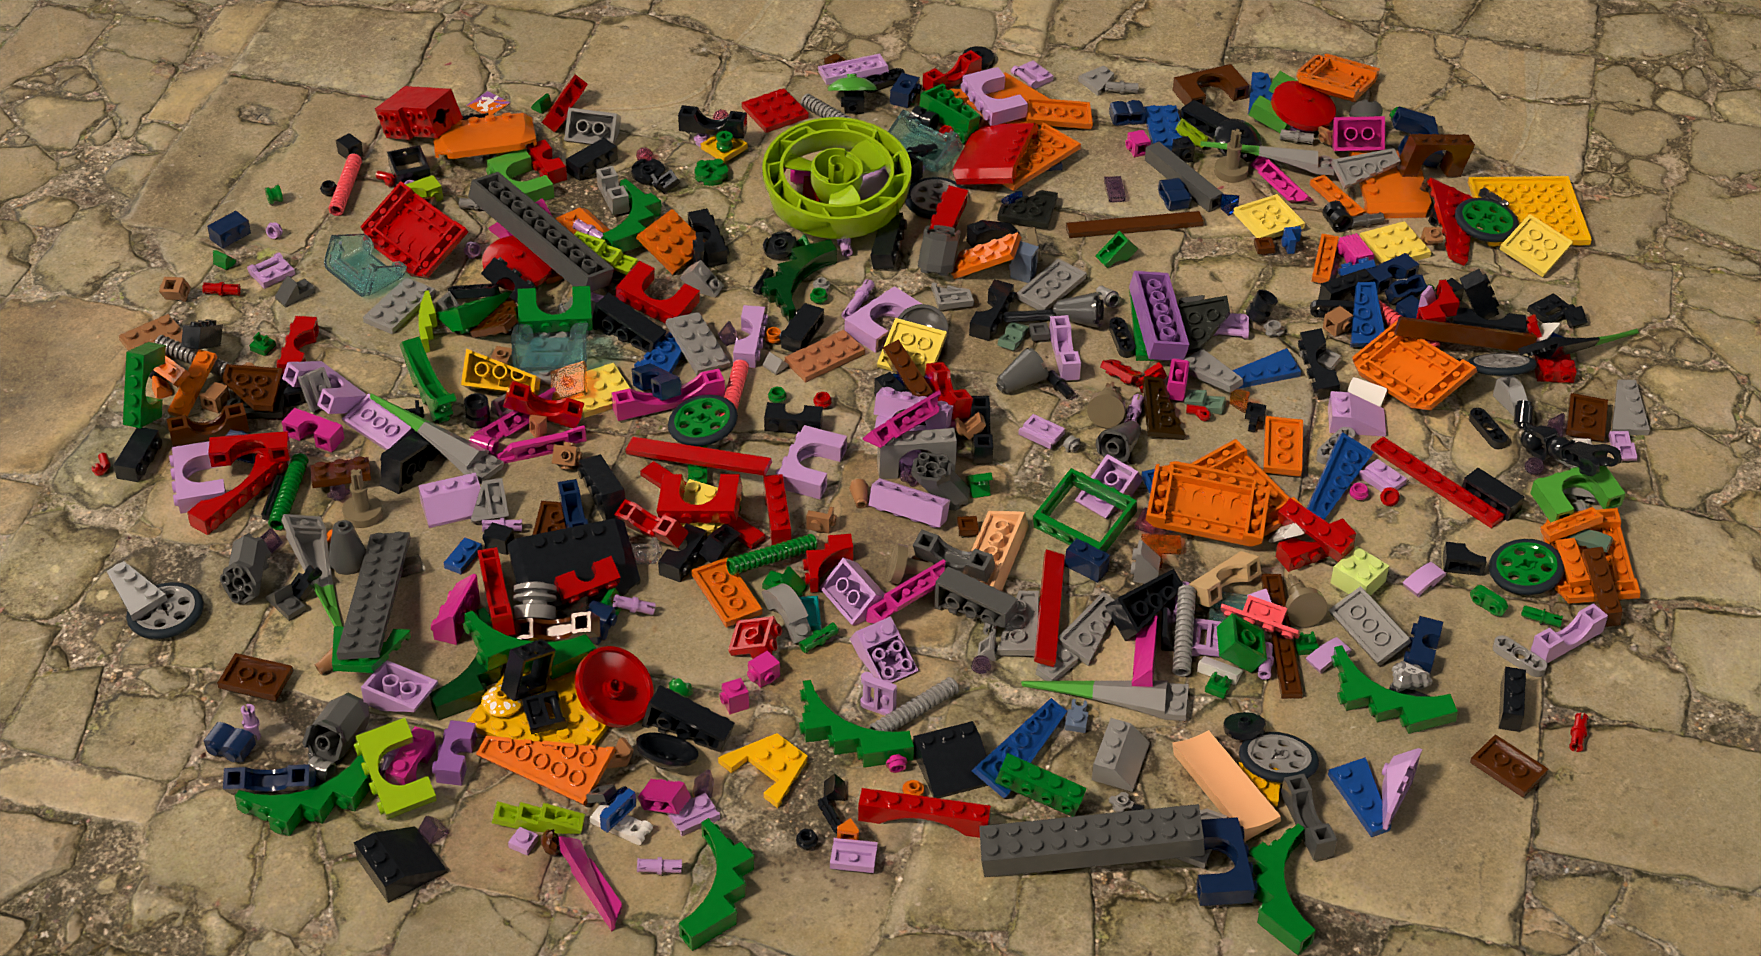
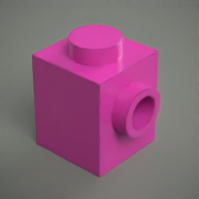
(1137, 143)
(763, 669)
(734, 696)

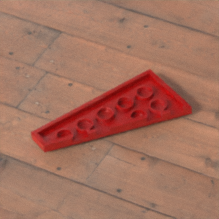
(1446, 202)

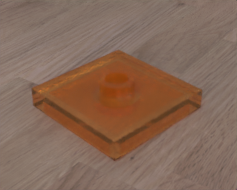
(569, 381)

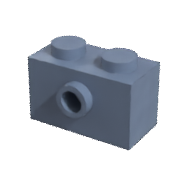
(1024, 264)

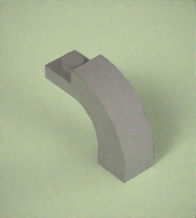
(791, 609)

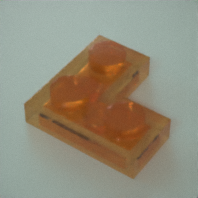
(1163, 544)

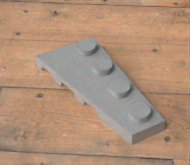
(1021, 631)

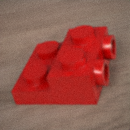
(1555, 370)
(755, 636)

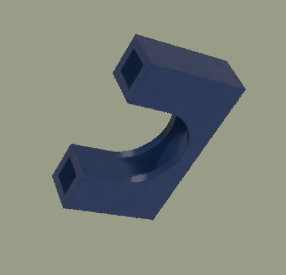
(1417, 123)
(1232, 886)

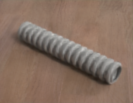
(820, 108)
(187, 354)
(1184, 630)
(916, 706)

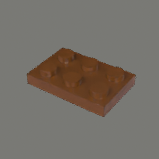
(1587, 417)
(338, 472)
(255, 677)
(1509, 766)

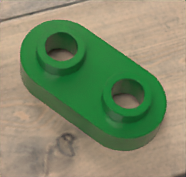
(1489, 600)

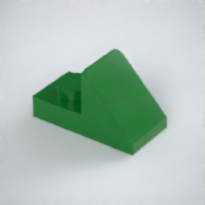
(979, 484)
(789, 577)

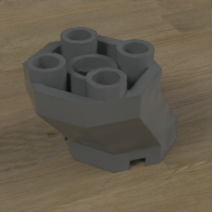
(939, 250)
(937, 478)
(245, 569)
(337, 727)

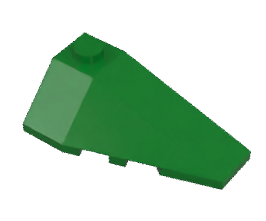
(471, 313)

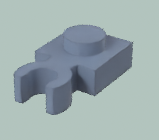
(1077, 717)

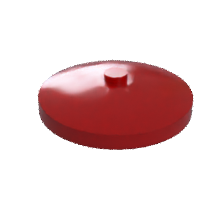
(1302, 106)
(519, 258)
(613, 686)

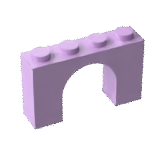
(993, 110)
(861, 323)
(334, 400)
(811, 443)
(186, 461)

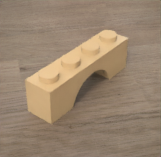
(1238, 568)

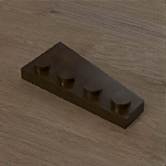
(1159, 411)

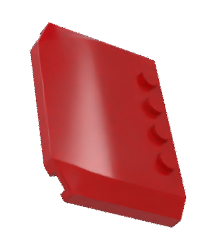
(993, 154)
(412, 231)

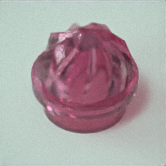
(720, 114)
(644, 153)

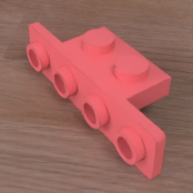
(1264, 614)

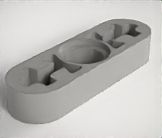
(1322, 452)
(1503, 647)

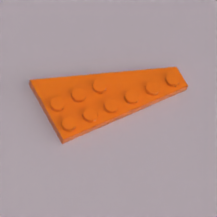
(1043, 153)
(557, 766)

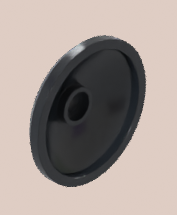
(1248, 137)
(666, 750)

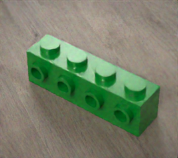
(1040, 785)

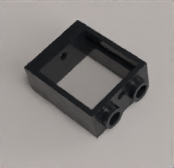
(412, 155)
(515, 684)

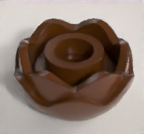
(550, 842)

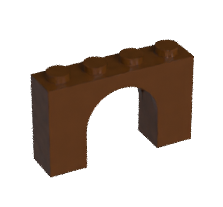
(1225, 77)
(1420, 146)

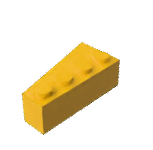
(493, 375)

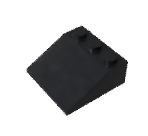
(949, 757)
(398, 861)

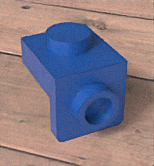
(1290, 237)

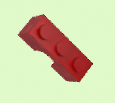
(544, 163)
(572, 588)

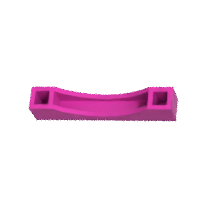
(633, 403)

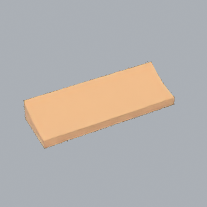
(1002, 537)
(1225, 783)

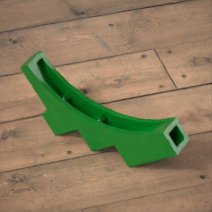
(643, 213)
(423, 376)
(496, 646)
(1414, 712)
(845, 737)
(314, 804)
(718, 910)
(1277, 912)

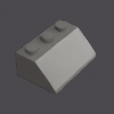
(591, 126)
(1120, 755)

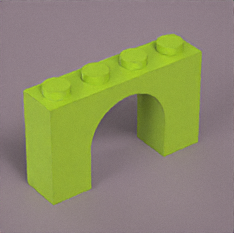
(393, 798)

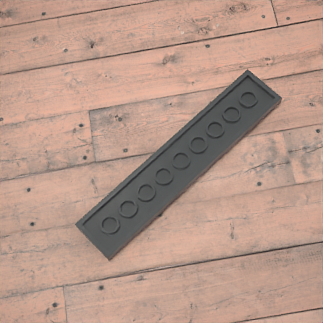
(374, 596)

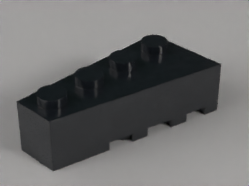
(626, 323)
(404, 460)
(602, 485)
(1139, 605)
(687, 719)

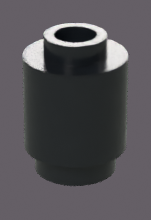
(1523, 413)

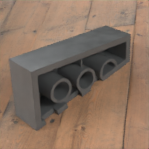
(974, 598)

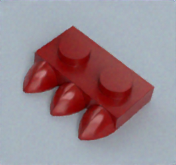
(1114, 368)

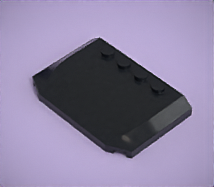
(575, 548)

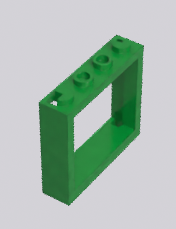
(1094, 487)

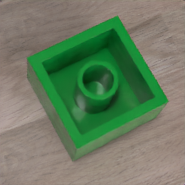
(1241, 643)

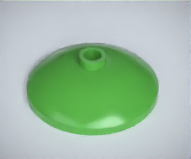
(851, 82)

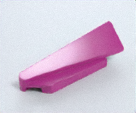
(1280, 180)
(511, 421)
(904, 421)
(540, 446)
(905, 593)
(1145, 655)
(591, 880)

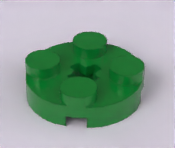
(703, 170)

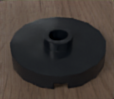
(986, 54)
(644, 168)
(779, 245)
(1244, 726)

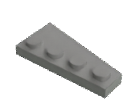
(1361, 167)
(1210, 370)
(1629, 409)
(135, 590)
(1087, 630)

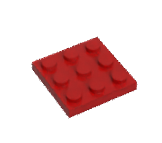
(775, 110)

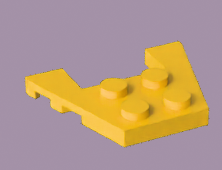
(774, 758)

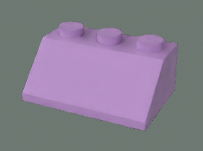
(449, 499)
(851, 591)

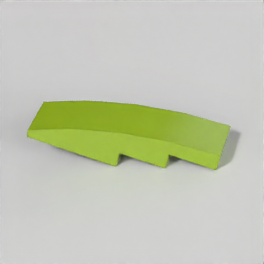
(612, 255)
(426, 320)
(538, 818)

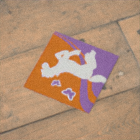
(488, 103)

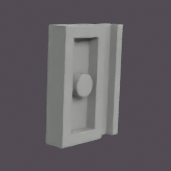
(312, 386)

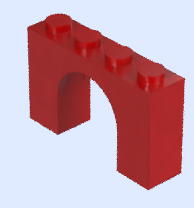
(632, 293)
(720, 509)

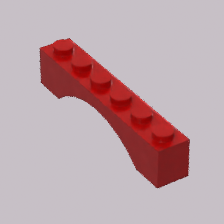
(213, 512)
(495, 591)
(882, 806)

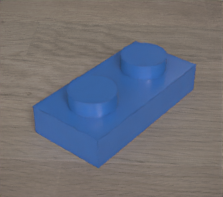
(1348, 267)
(462, 555)
(617, 810)

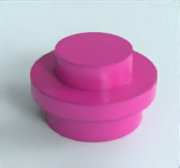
(1359, 491)
(896, 763)

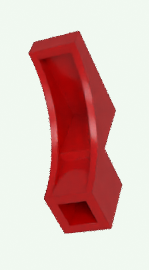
(1443, 307)
(820, 561)

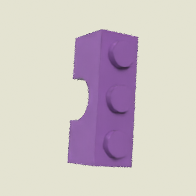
(457, 738)

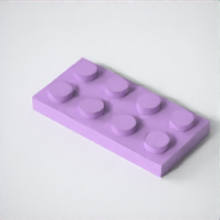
(861, 66)
(377, 423)

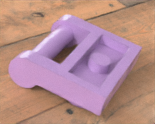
(1032, 74)
(272, 274)
(1235, 326)
(1211, 646)
(884, 694)

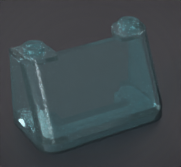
(912, 133)
(352, 262)
(548, 353)

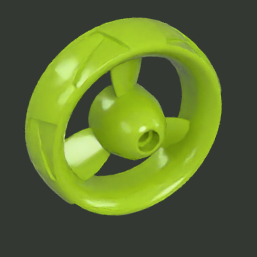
(836, 176)

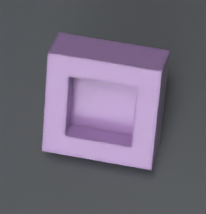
(523, 841)

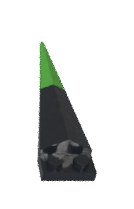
(1561, 346)

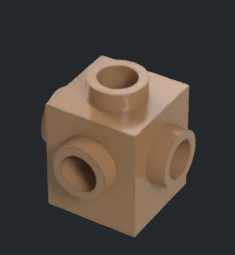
(560, 455)

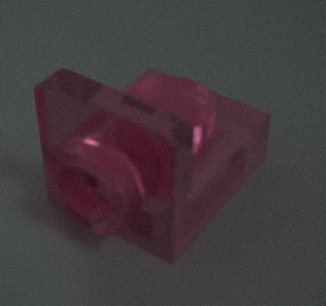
(1143, 525)

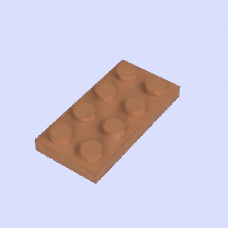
(824, 355)

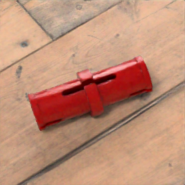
(221, 288)
(1578, 732)

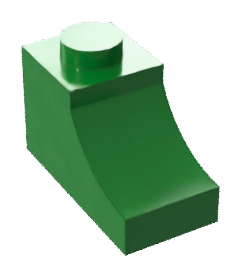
(1116, 249)

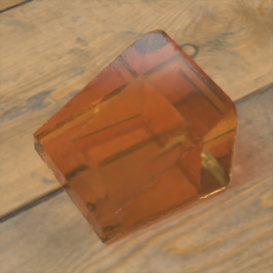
(1239, 399)

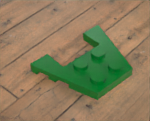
(367, 665)

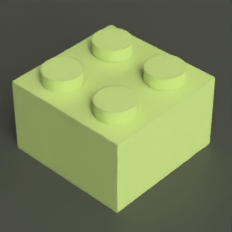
(1358, 570)

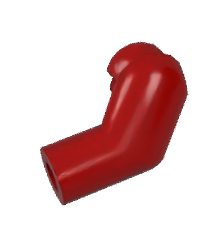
(388, 178)
(1200, 411)
(104, 465)

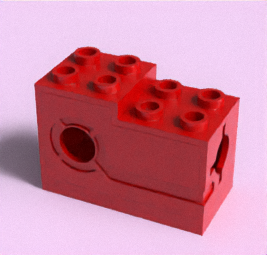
(418, 112)

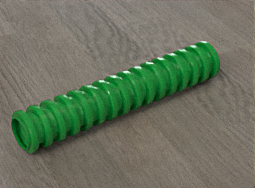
(288, 490)
(771, 554)

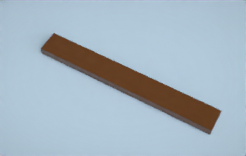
(1134, 224)
(1463, 334)
(1283, 648)

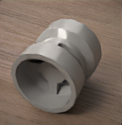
(325, 770)

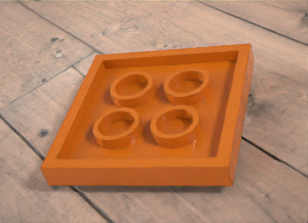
(669, 241)

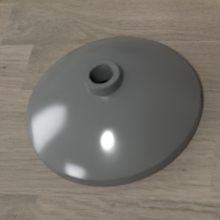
(925, 315)

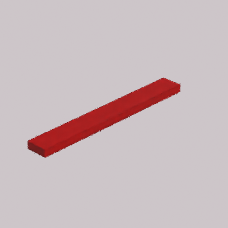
(699, 456)
(1437, 482)
(749, 535)
(1049, 608)

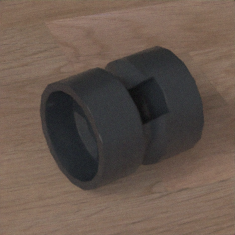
(925, 117)
(1337, 216)
(1262, 306)
(477, 410)

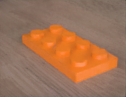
(1059, 113)
(986, 255)
(1283, 446)
(726, 593)

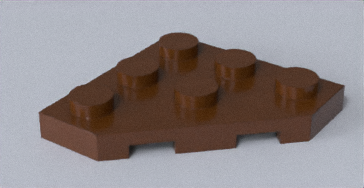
(498, 321)
(254, 384)

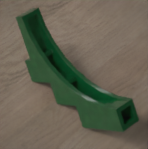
(790, 274)
(468, 688)

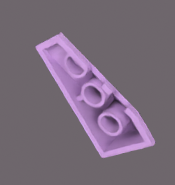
(1397, 781)

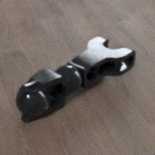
(1578, 453)

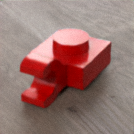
(1532, 326)
(1155, 371)

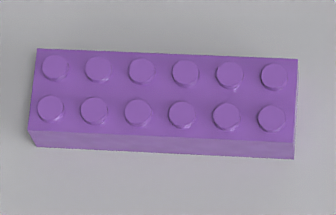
(1158, 315)

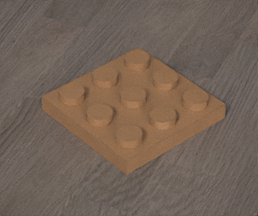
(150, 331)

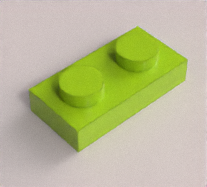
(1186, 129)

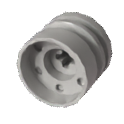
(535, 599)

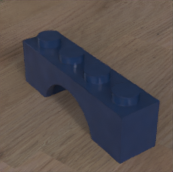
(571, 503)
(288, 779)

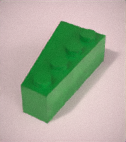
(950, 109)

